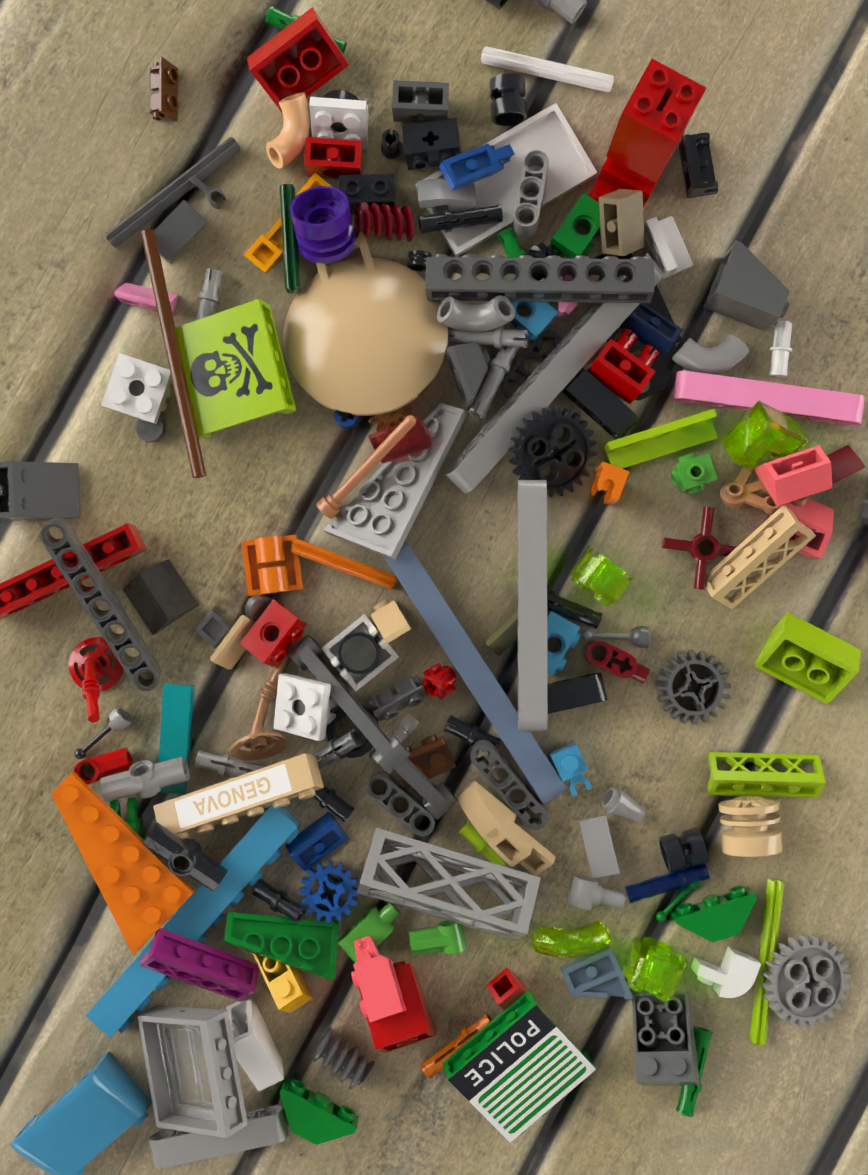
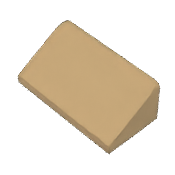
(230, 650)

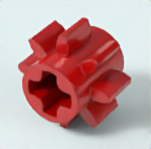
(439, 681)

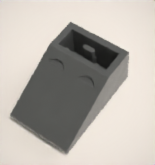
(39, 490)
(664, 1040)

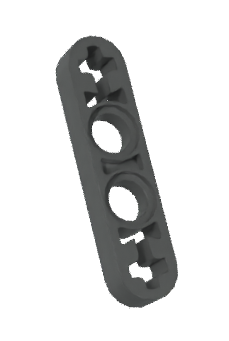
(506, 786)

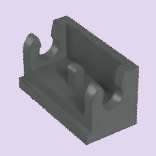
(178, 230)

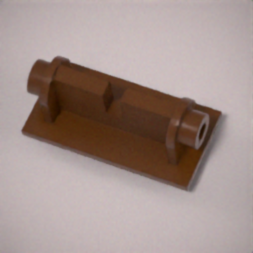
(165, 79)

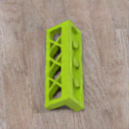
(661, 440)
(766, 781)

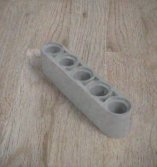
(174, 1147)

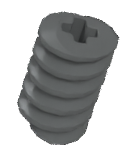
(342, 1059)

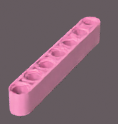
(792, 400)

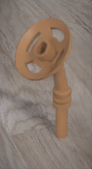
(258, 739)

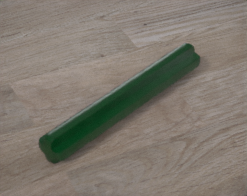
(289, 239)

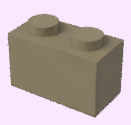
(622, 222)

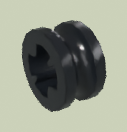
(418, 260)

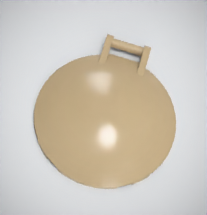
(364, 335)

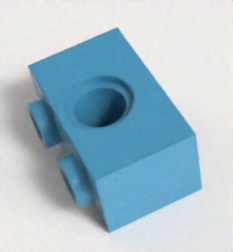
(538, 321)
(568, 637)

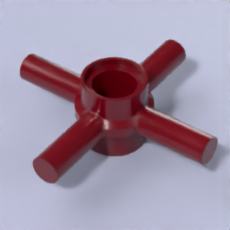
(692, 547)

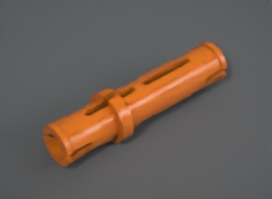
(434, 1063)

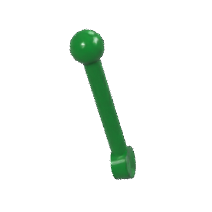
(661, 916)

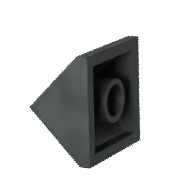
(160, 596)

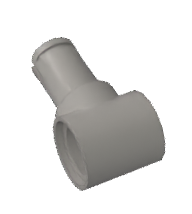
(587, 893)

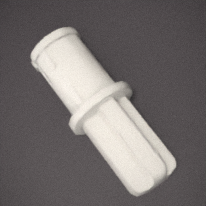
(781, 349)

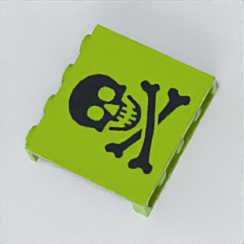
(234, 367)

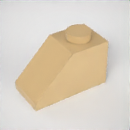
(390, 620)

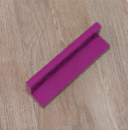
(201, 965)

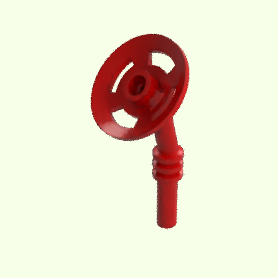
(94, 669)

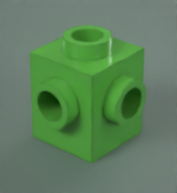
(702, 471)

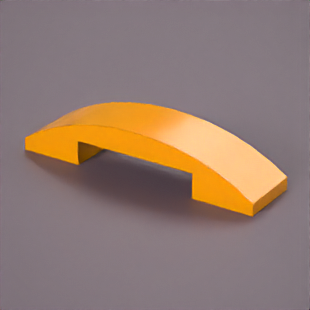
(268, 249)

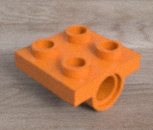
(271, 565)

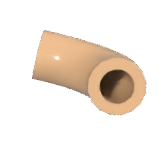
(294, 132)

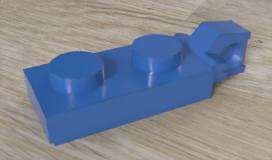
(475, 165)

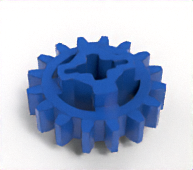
(333, 902)

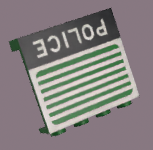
(517, 1067)

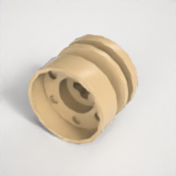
(750, 827)

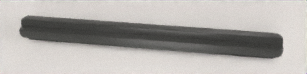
(172, 192)

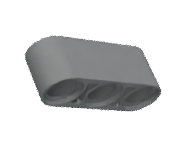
(535, 182)

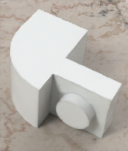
(733, 976)

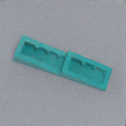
(176, 727)

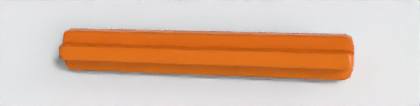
(344, 564)

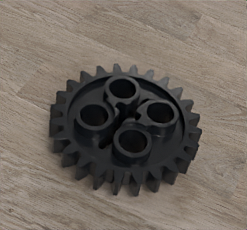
(544, 429)

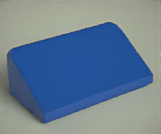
(316, 841)

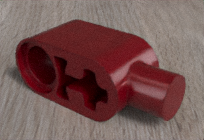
(634, 671)

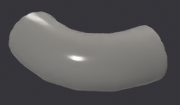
(475, 316)
(712, 359)

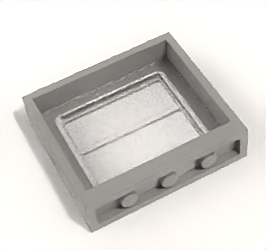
(192, 1070)

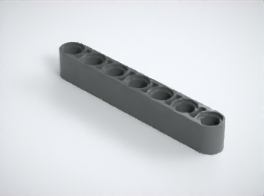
(101, 591)

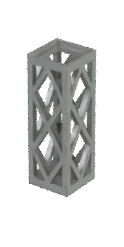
(473, 871)

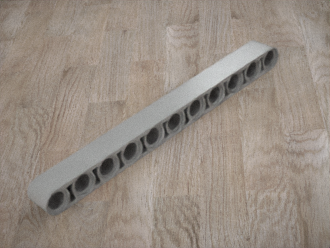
(540, 388)

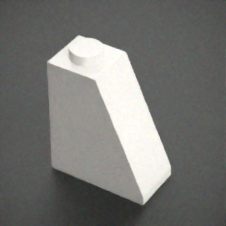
(254, 1044)

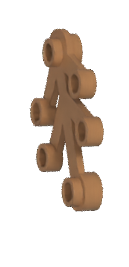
(739, 492)

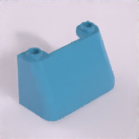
(83, 1120)

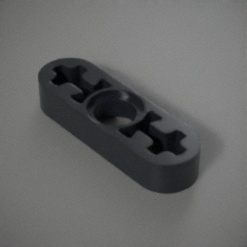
(537, 344)

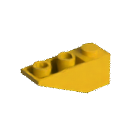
(285, 984)

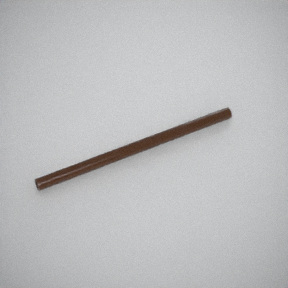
(173, 353)

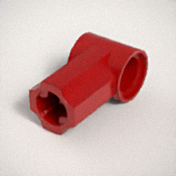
(105, 765)

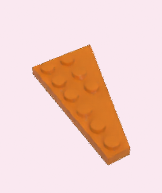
(129, 875)

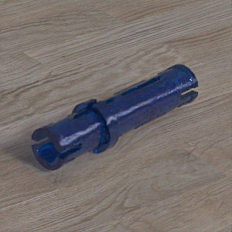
(667, 882)

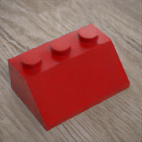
(297, 59)

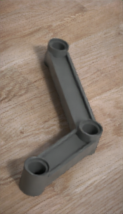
(390, 752)

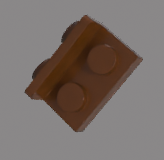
(431, 757)

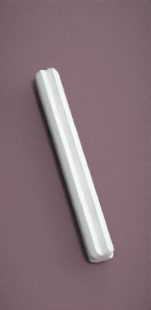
(547, 69)

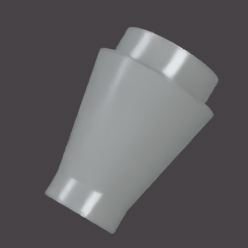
(622, 805)

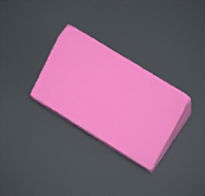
(141, 297)

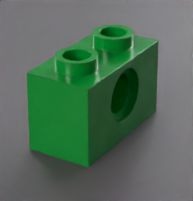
(566, 238)

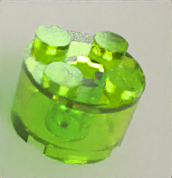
(601, 577)
(654, 968)

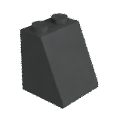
(747, 290)

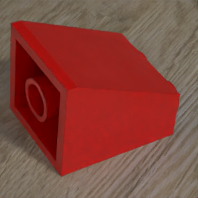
(407, 1026)

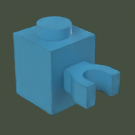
(570, 765)

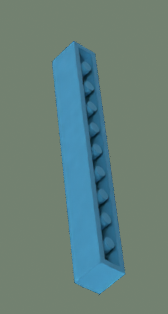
(196, 915)

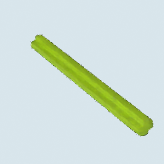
(768, 943)

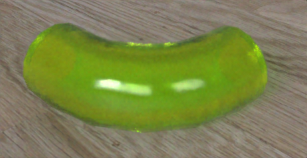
(571, 942)

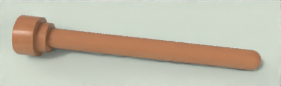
(331, 504)

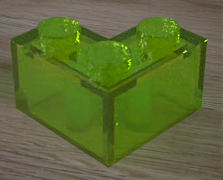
(761, 432)

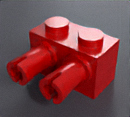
(621, 370)

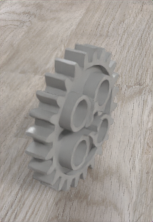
(806, 980)

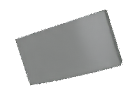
(438, 192)
(599, 847)

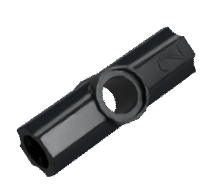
(185, 857)

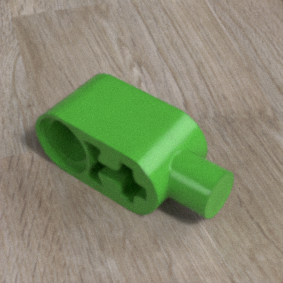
(374, 923)

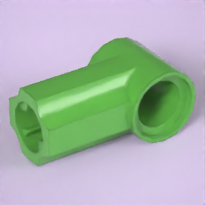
(444, 938)

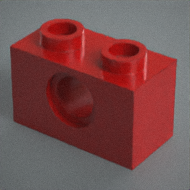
(333, 157)
(259, 638)

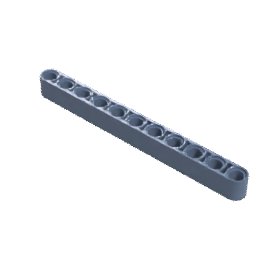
(475, 674)

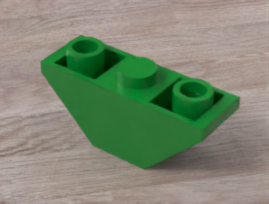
(717, 915)
(314, 1114)

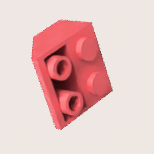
(796, 475)
(818, 519)

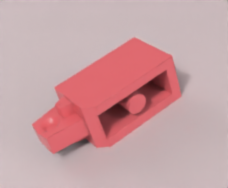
(377, 982)

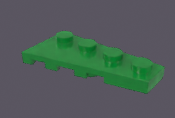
(304, 945)

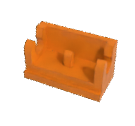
(611, 479)

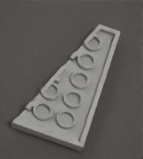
(395, 493)

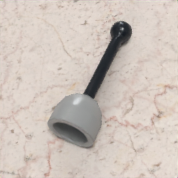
(117, 720)

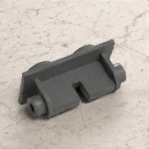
(410, 694)

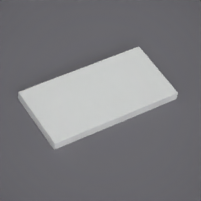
(567, 170)

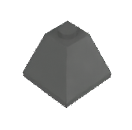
(469, 369)

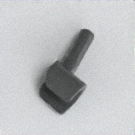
(211, 193)

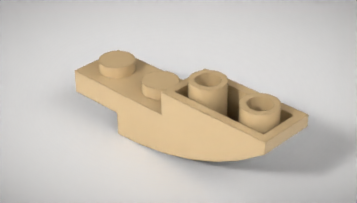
(498, 829)

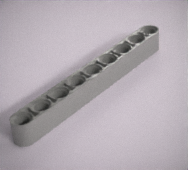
(532, 605)

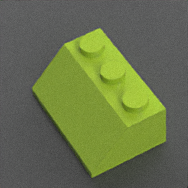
(808, 658)

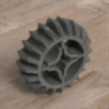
(698, 697)

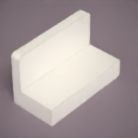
(667, 246)

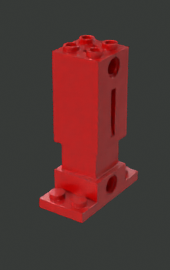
(648, 131)

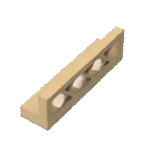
(753, 555)

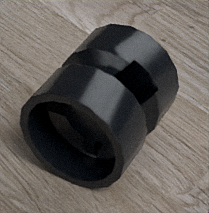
(507, 97)
(674, 854)

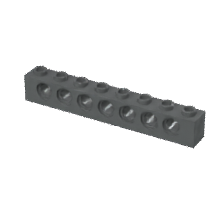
(552, 289)

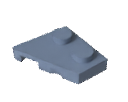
(596, 976)

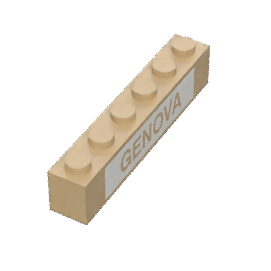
(241, 796)

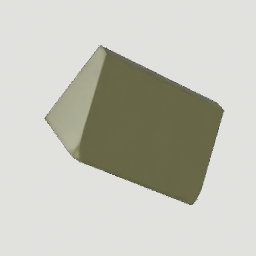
(504, 635)

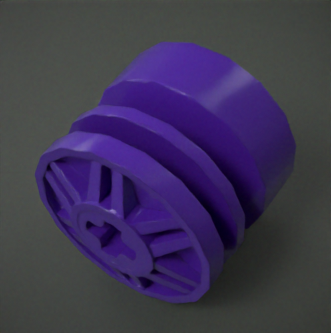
(323, 224)

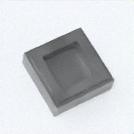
(213, 628)

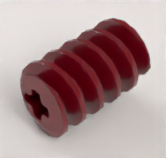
(384, 219)

